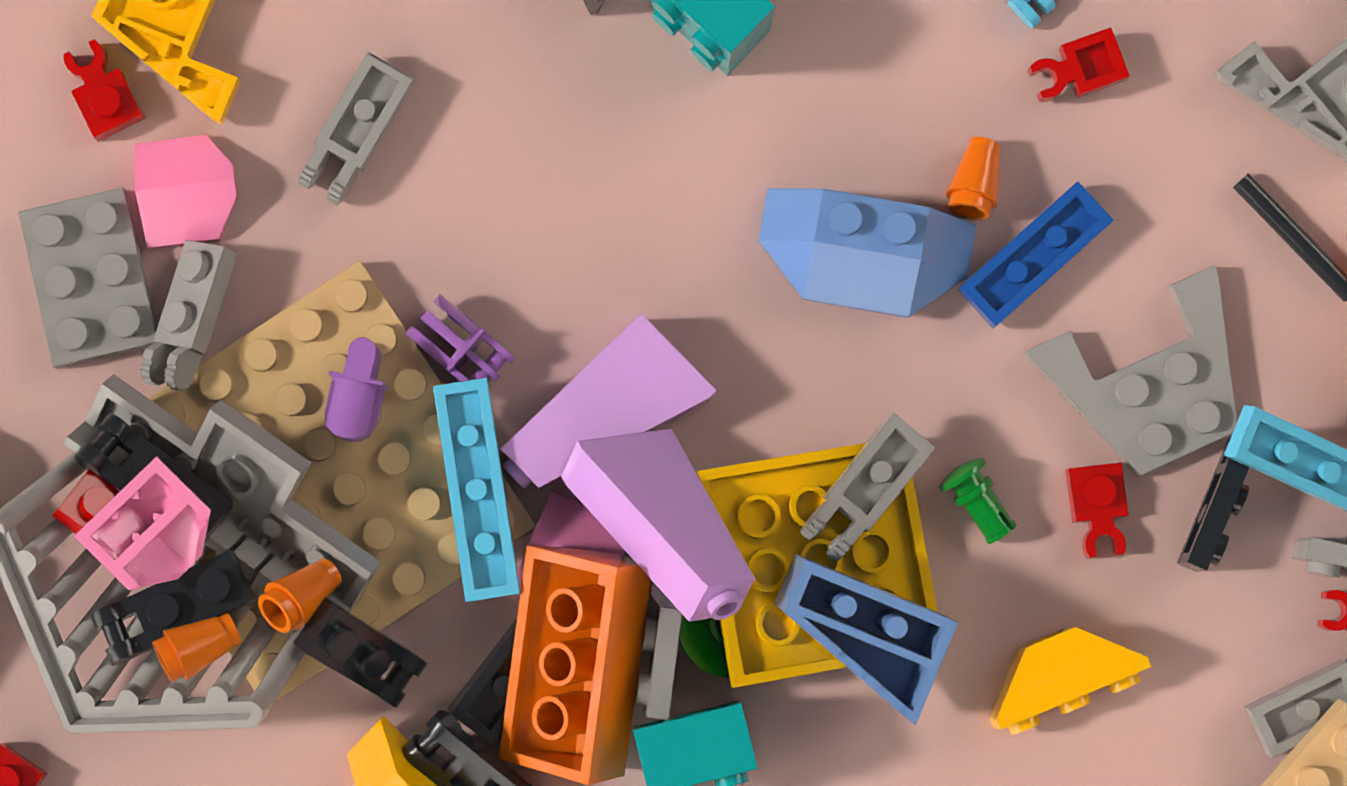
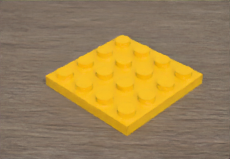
(764, 510)

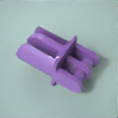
(464, 349)
(356, 394)

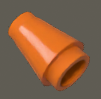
(976, 180)
(295, 597)
(195, 646)

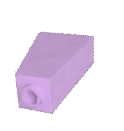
(624, 390)
(662, 518)

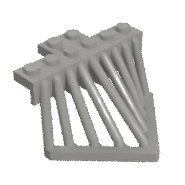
(263, 528)

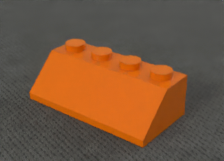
(575, 663)

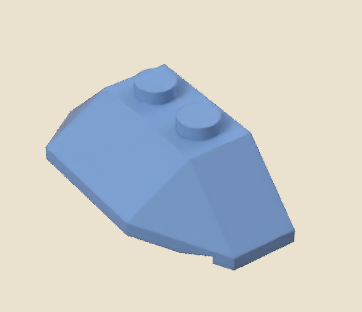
(864, 249)

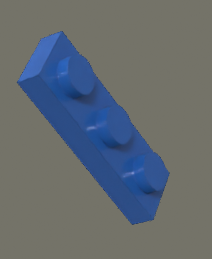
(1035, 255)

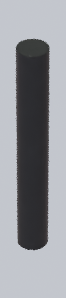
(1293, 235)

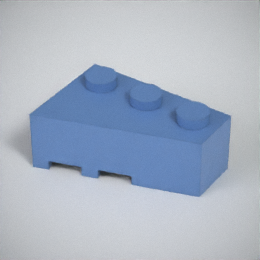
(872, 632)

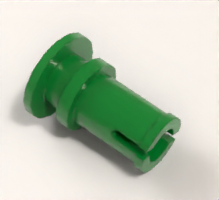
(979, 500)

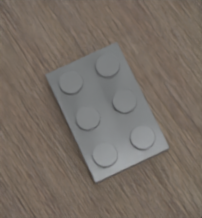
(89, 277)

